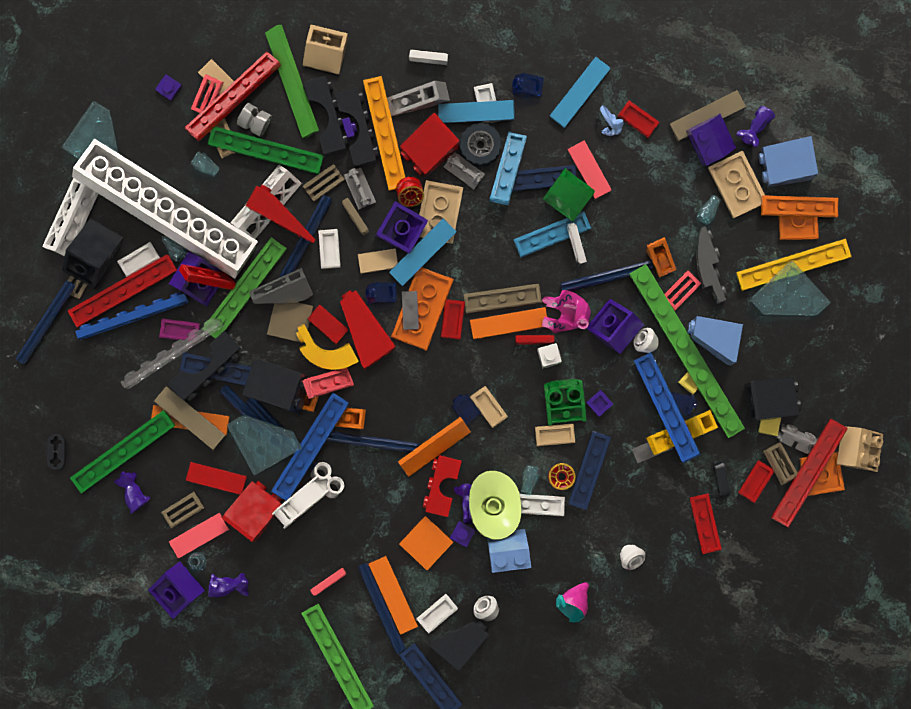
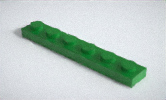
(265, 150)
(122, 451)

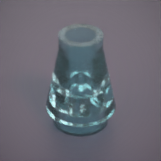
(204, 163)
(708, 211)
(174, 249)
(530, 478)
(201, 561)

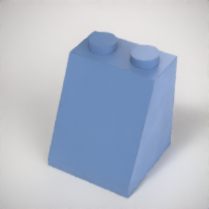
(788, 162)
(717, 337)
(510, 552)

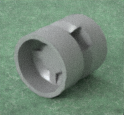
(253, 119)

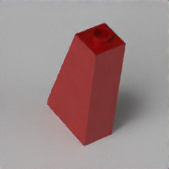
(367, 333)

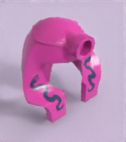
(573, 309)

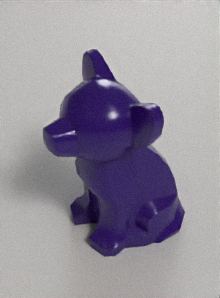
(763, 117)
(464, 491)
(133, 495)
(223, 586)

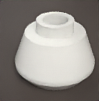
(646, 340)
(632, 557)
(486, 608)

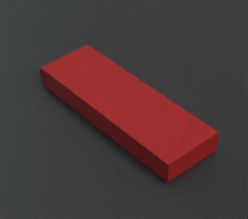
(207, 277)
(216, 478)
(705, 523)

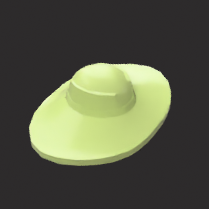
(495, 505)

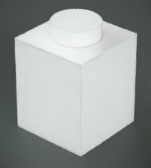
(549, 355)

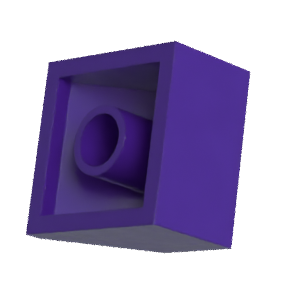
(711, 140)
(401, 227)
(198, 292)
(615, 326)
(176, 590)

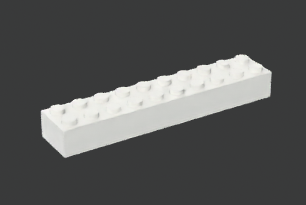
(164, 208)

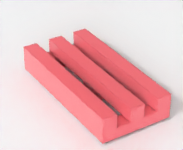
(201, 90)
(692, 279)
(328, 581)

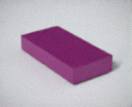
(176, 329)

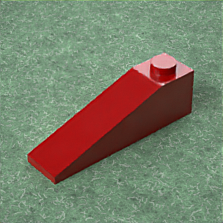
(271, 208)

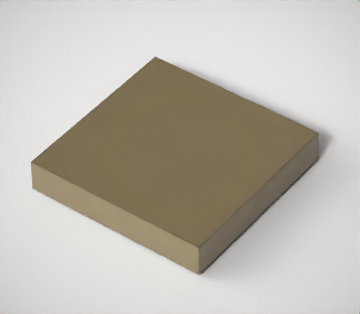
(287, 318)

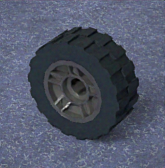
(480, 133)

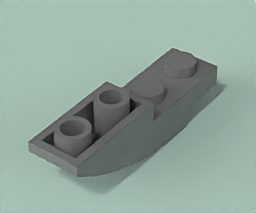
(705, 259)

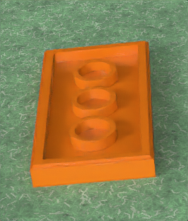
(431, 295)

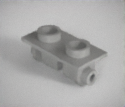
(464, 170)
(359, 188)
(790, 434)

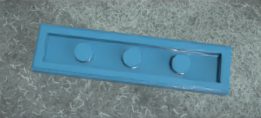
(580, 92)
(477, 111)
(508, 168)
(549, 235)
(423, 251)

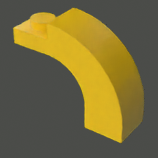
(327, 359)
(697, 426)

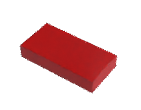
(638, 119)
(452, 319)
(327, 324)
(534, 339)
(756, 481)

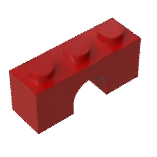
(436, 502)

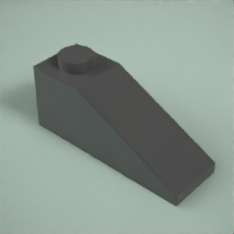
(285, 289)

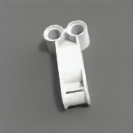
(309, 495)

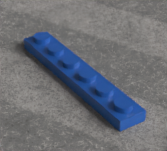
(124, 318)
(667, 407)
(310, 446)

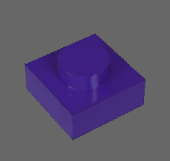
(168, 87)
(350, 128)
(599, 403)
(462, 534)

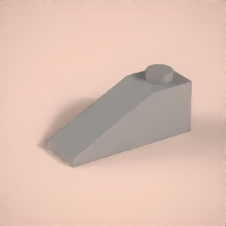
(418, 98)

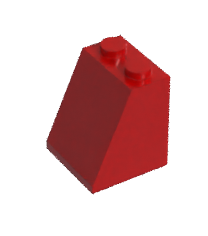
(429, 145)
(252, 511)

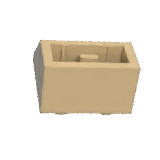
(325, 49)
(860, 449)

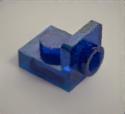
(527, 84)
(381, 293)
(685, 403)
(465, 408)

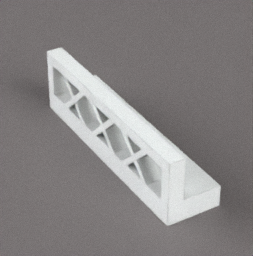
(276, 183)
(73, 218)

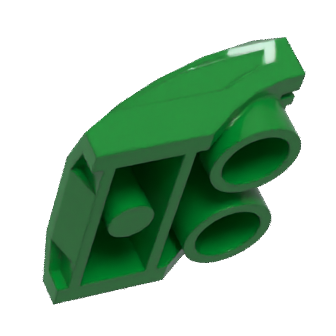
(569, 195)
(565, 401)

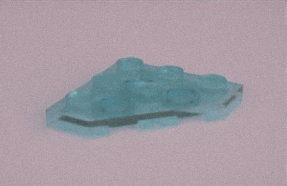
(93, 125)
(790, 294)
(262, 442)

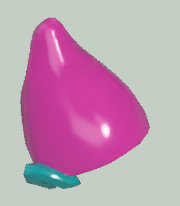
(574, 602)

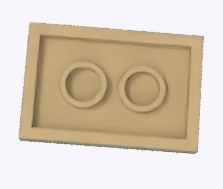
(737, 184)
(438, 203)

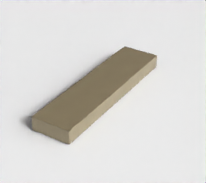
(725, 106)
(502, 298)
(189, 418)

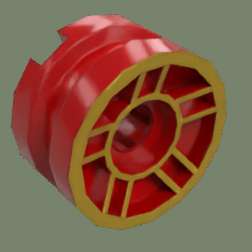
(409, 191)
(561, 484)

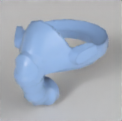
(615, 124)

